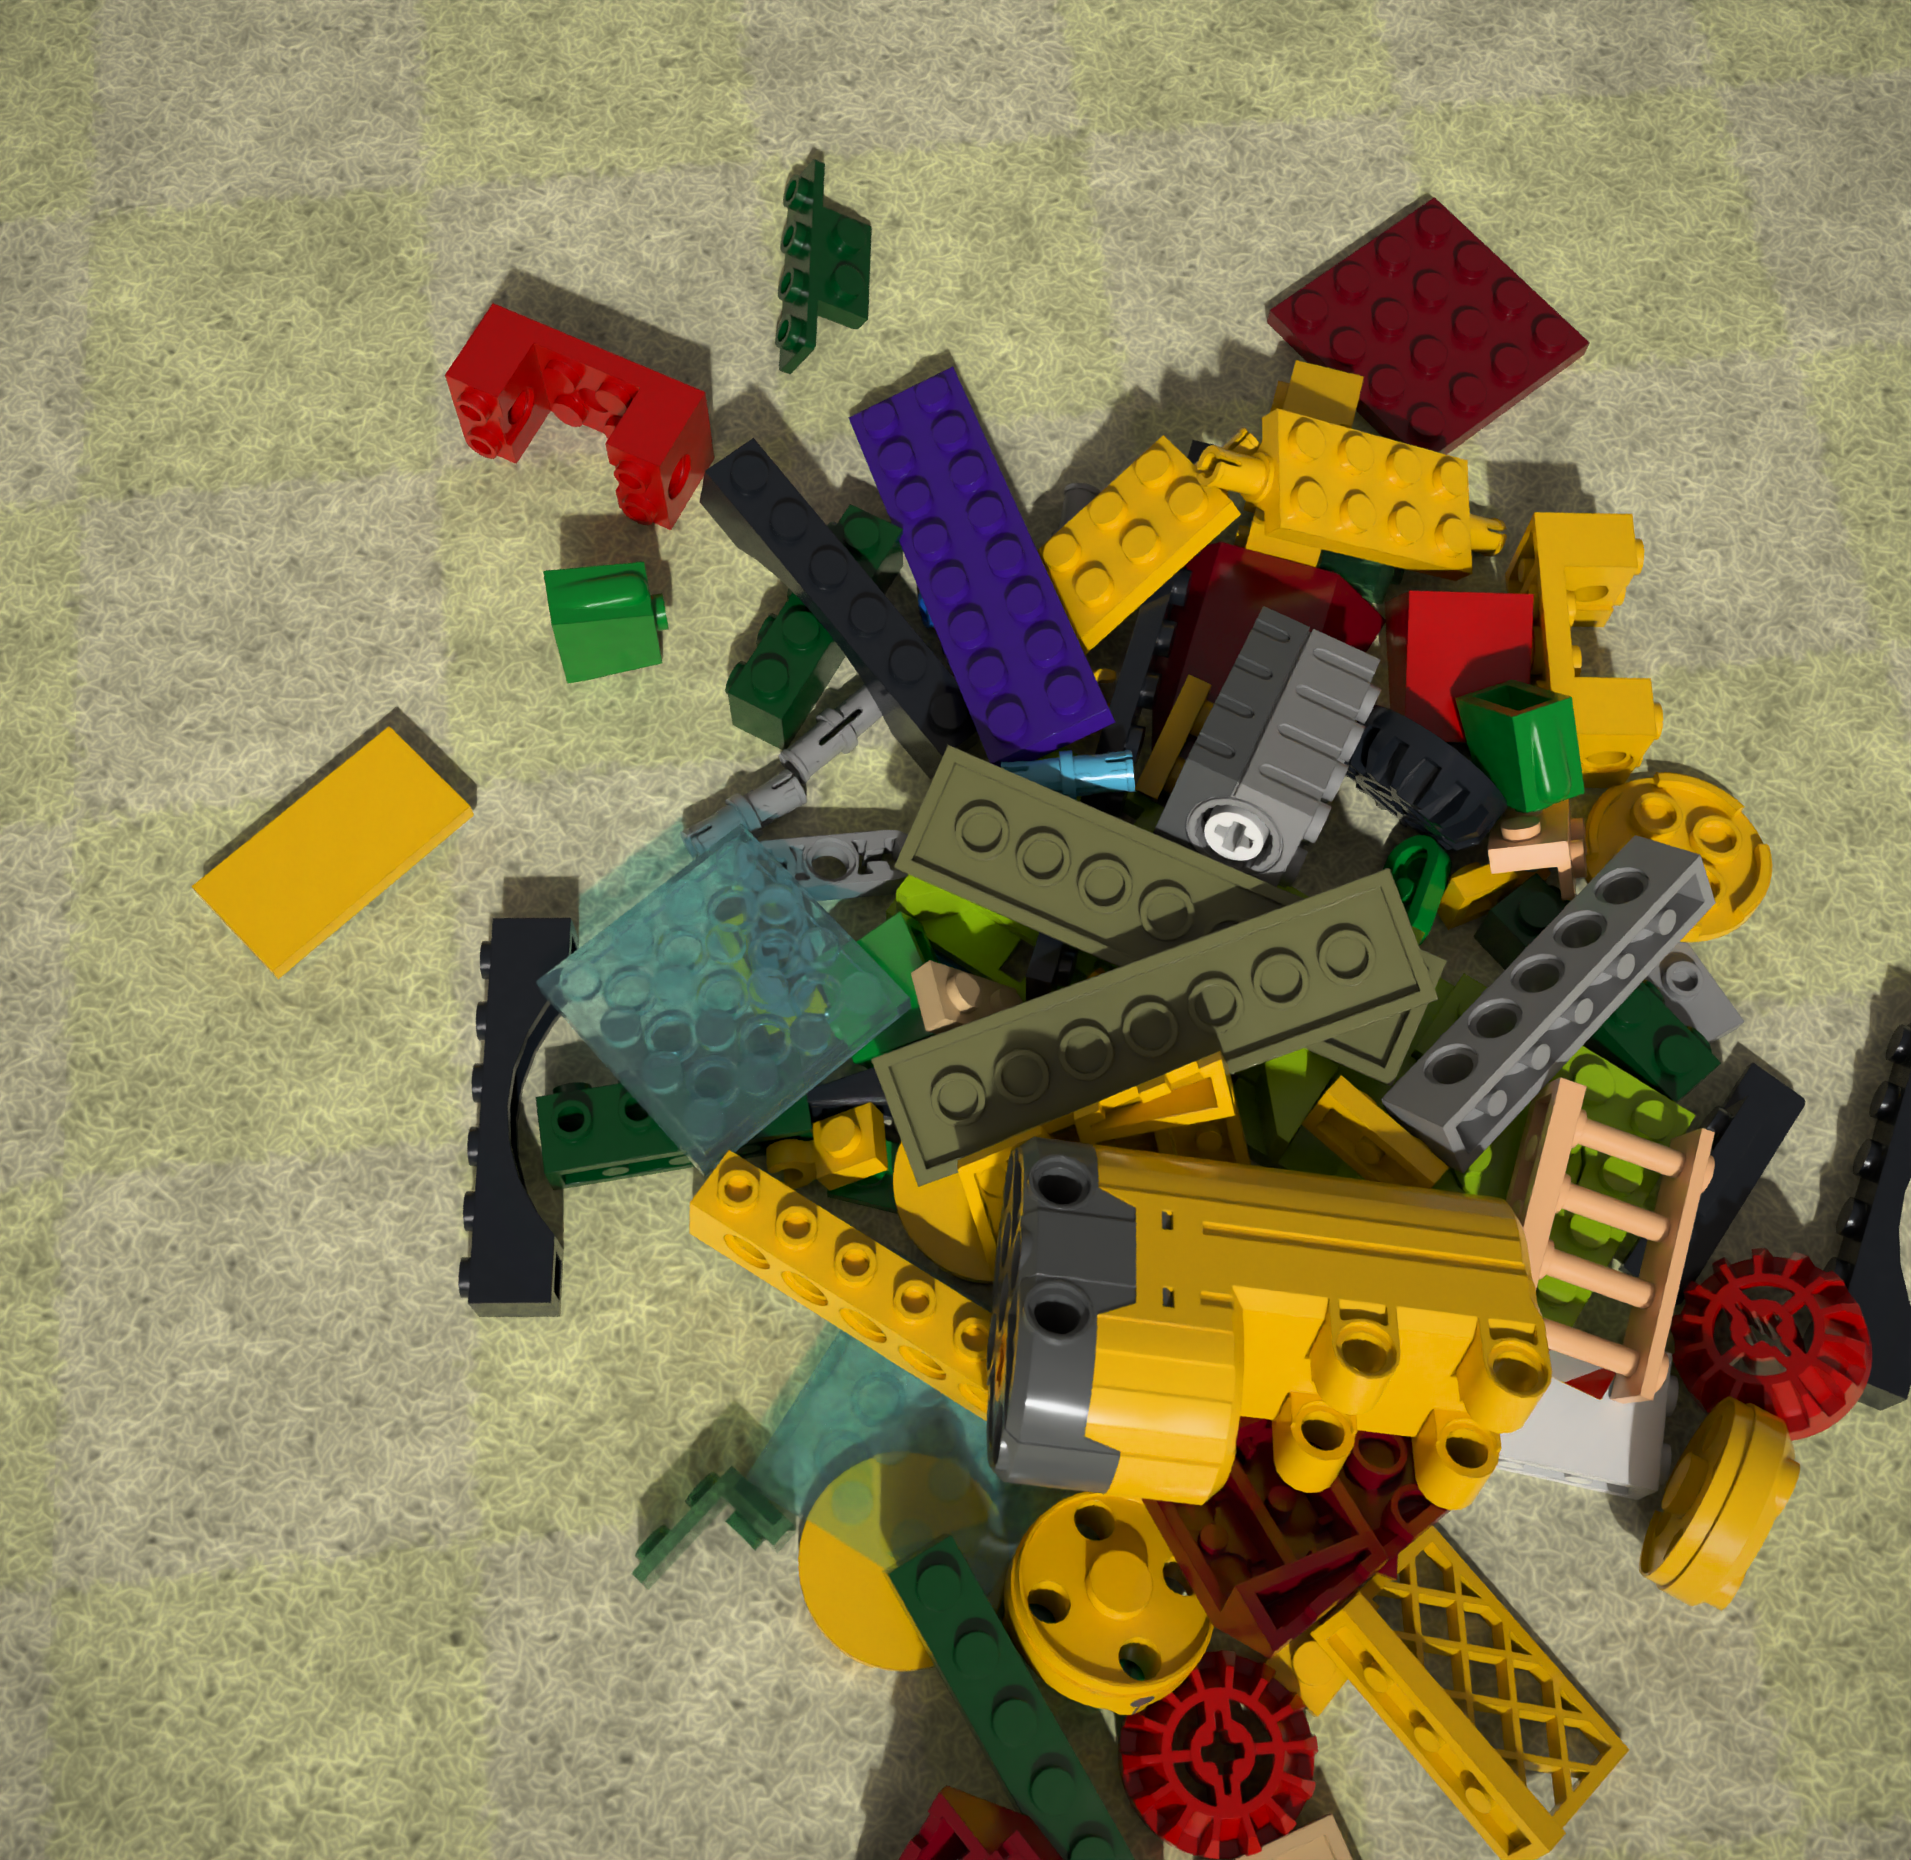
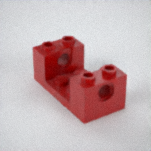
(524, 369)

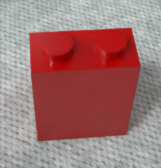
(1452, 647)

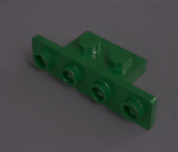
(822, 269)

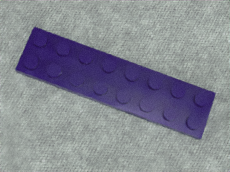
(979, 573)

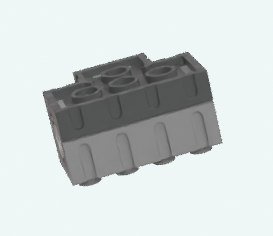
(1272, 750)

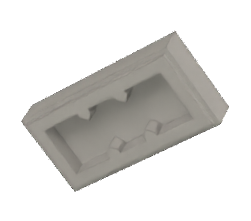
(1694, 994)

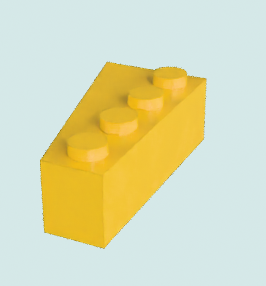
(1317, 394)

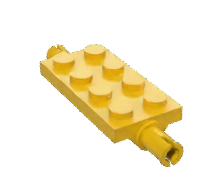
(1358, 495)
(1136, 537)

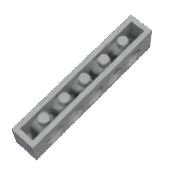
(1550, 1000)

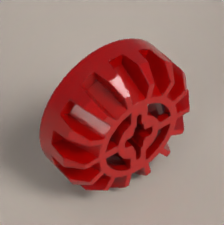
(1800, 1388)
(1223, 1825)

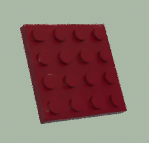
(1431, 328)

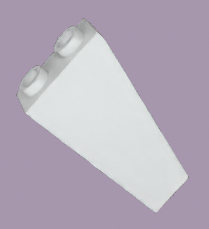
(1595, 1440)

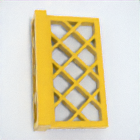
(1440, 1723)

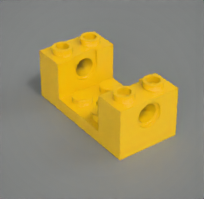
(1577, 575)

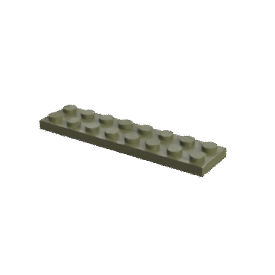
(1102, 883)
(1236, 991)

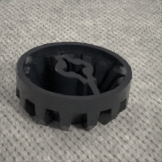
(1424, 781)

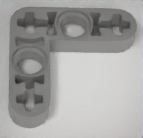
(799, 853)

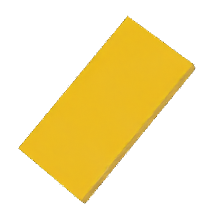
(333, 851)

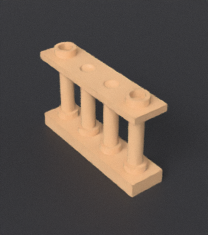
(1543, 1188)

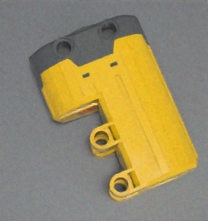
(1181, 1291)

